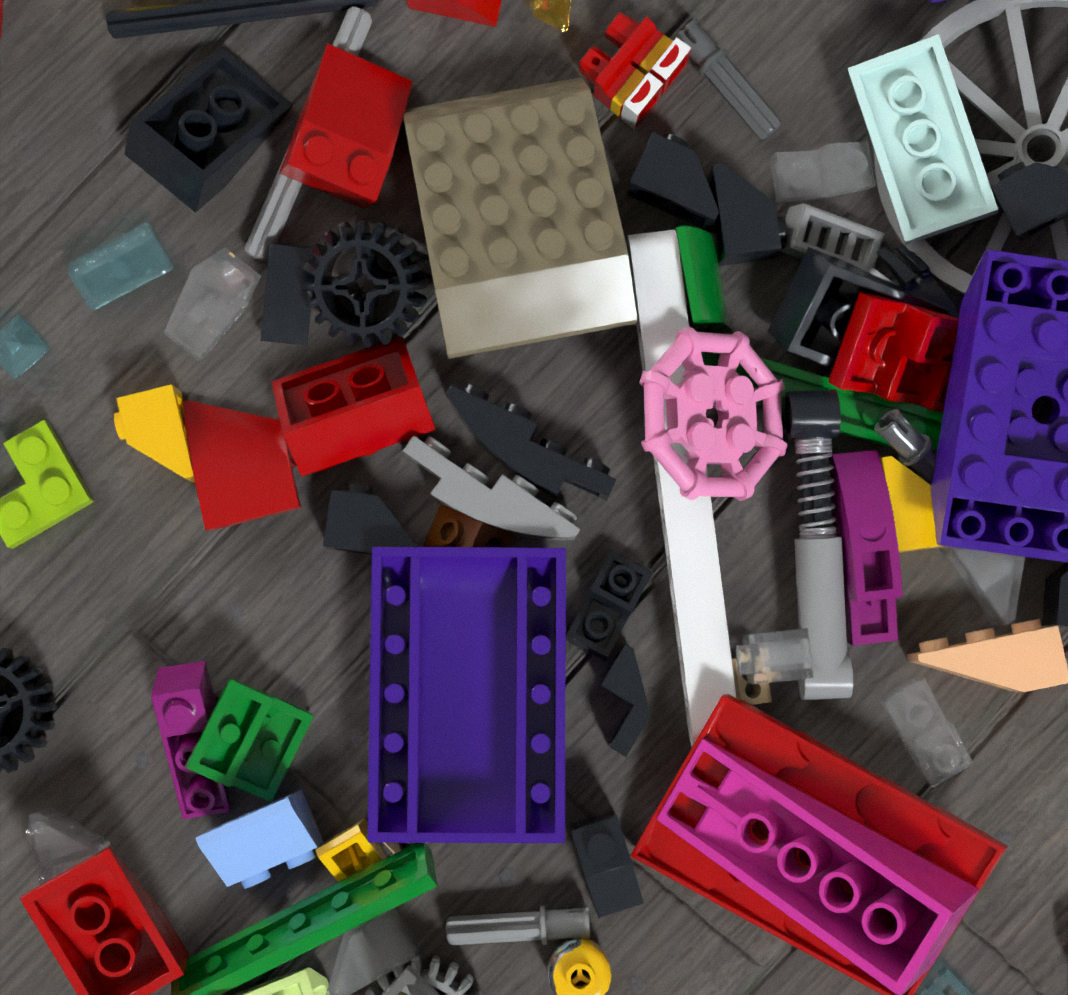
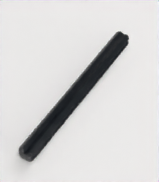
(213, 13)

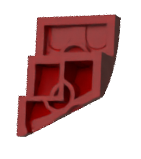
(896, 352)
(238, 465)

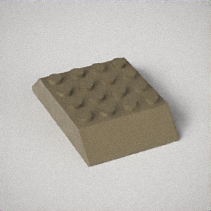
(520, 217)

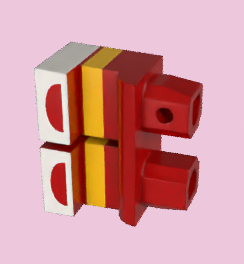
(638, 71)

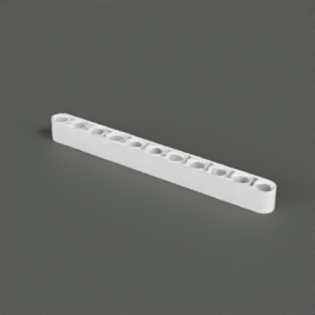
(685, 522)

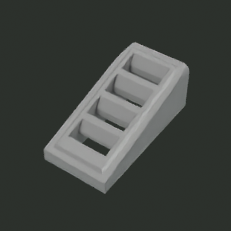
(802, 214)

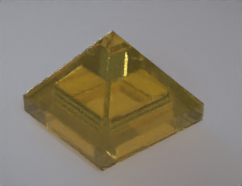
(552, 12)

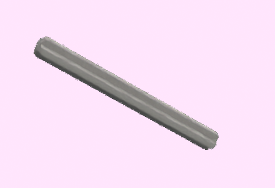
(284, 189)

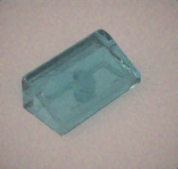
(119, 266)

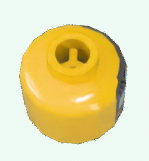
(579, 955)

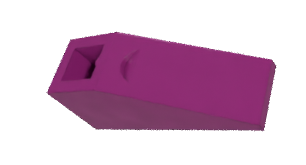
(183, 706)

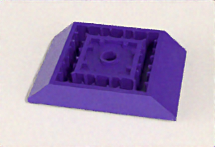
(995, 467)

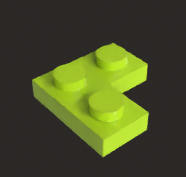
(51, 486)

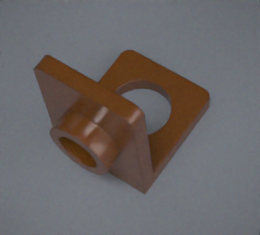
(456, 529)

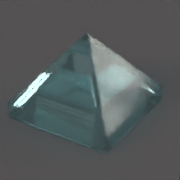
(20, 347)

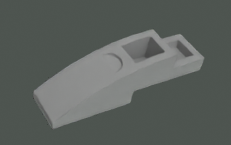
(507, 506)

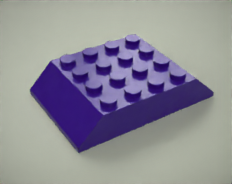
(467, 695)

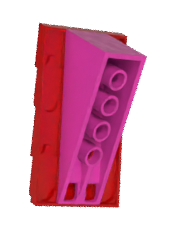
(817, 849)

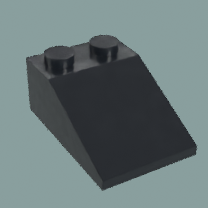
(205, 128)
(822, 302)

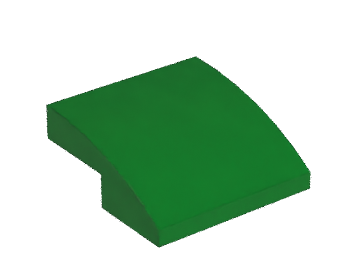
(702, 279)
(249, 740)

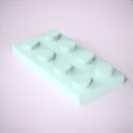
(922, 140)

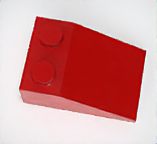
(347, 128)
(106, 929)

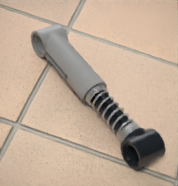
(812, 421)

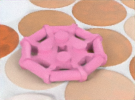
(736, 409)

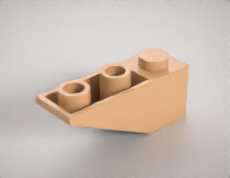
(1012, 661)

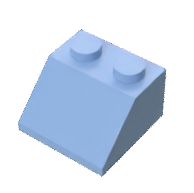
(262, 839)

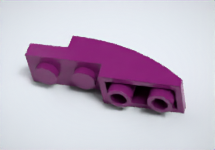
(868, 546)

